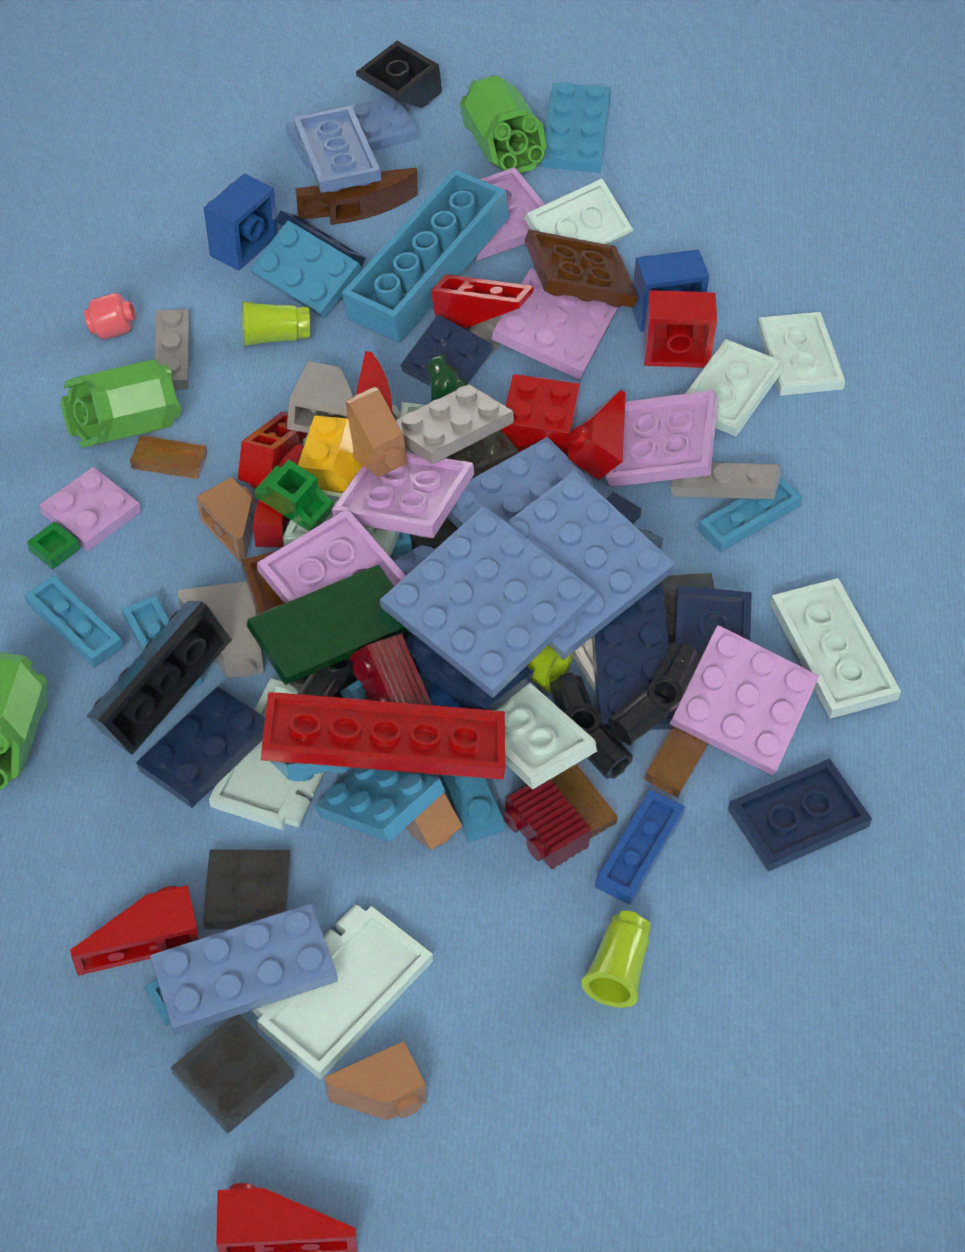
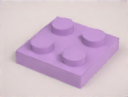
(90, 508)

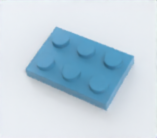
(306, 269)
(379, 800)

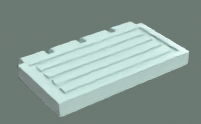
(259, 789)
(373, 969)

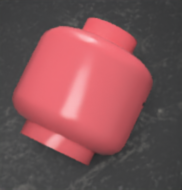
(109, 316)

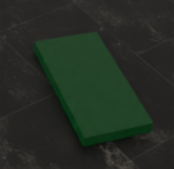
(325, 625)

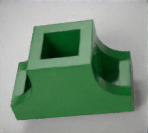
(295, 495)

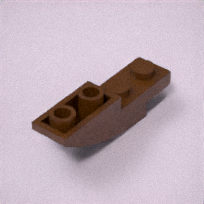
(358, 201)

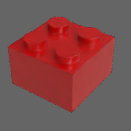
(679, 328)
(541, 411)

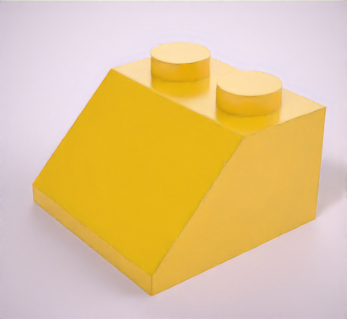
(330, 453)

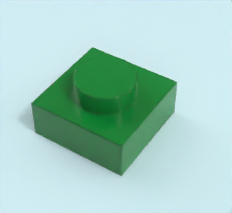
(53, 545)

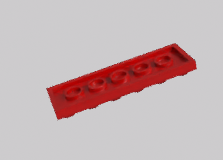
(384, 735)

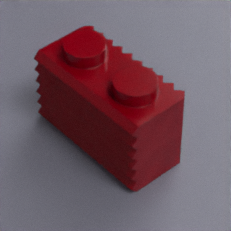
(389, 672)
(547, 822)

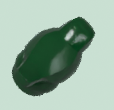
(442, 377)

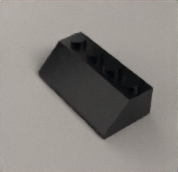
(160, 676)

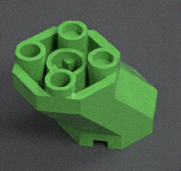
(503, 124)
(120, 403)
(21, 706)

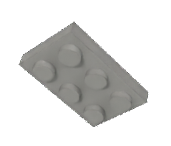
(453, 423)

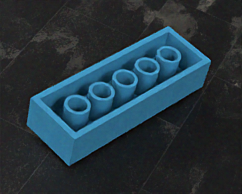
(434, 241)

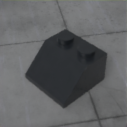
(403, 75)

